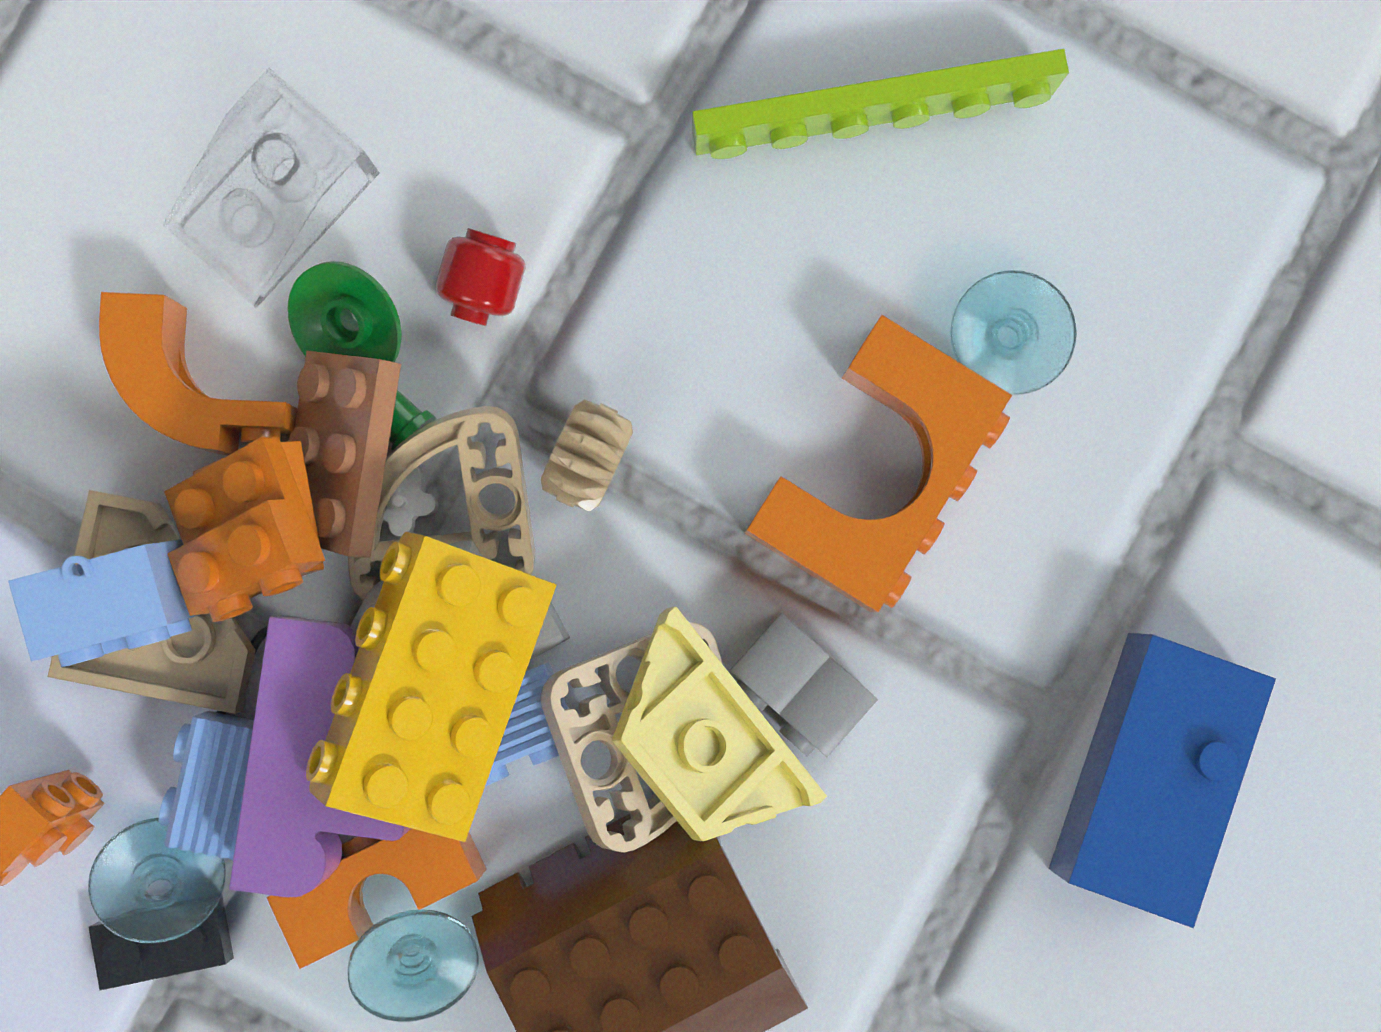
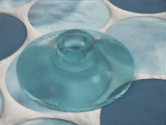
(1033, 311)
(134, 862)
(418, 984)

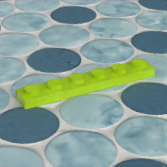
(902, 100)

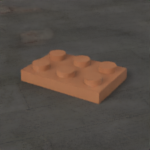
(344, 442)

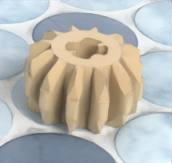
(586, 455)

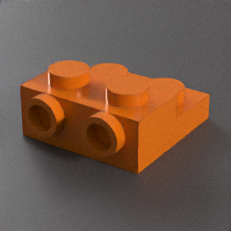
(241, 531)
(45, 818)

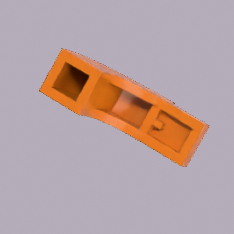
(147, 364)

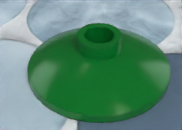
(323, 309)

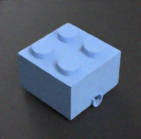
(101, 604)

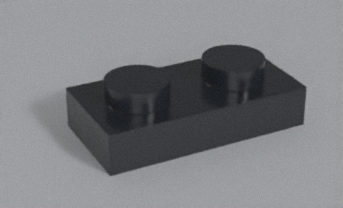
(130, 962)

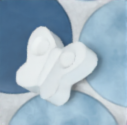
(409, 503)

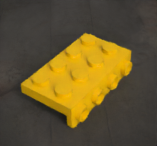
(429, 688)

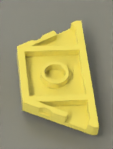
(705, 740)

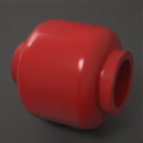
(480, 276)

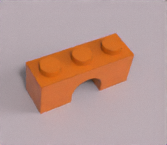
(335, 910)

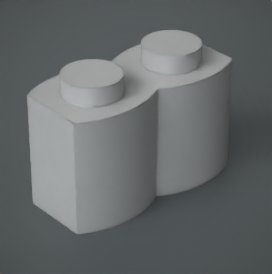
(803, 687)

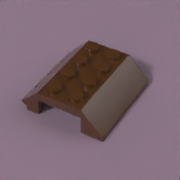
(633, 943)

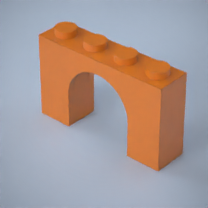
(951, 416)

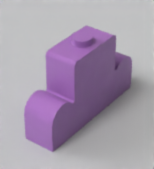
(284, 832)

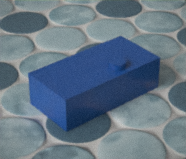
(1161, 777)

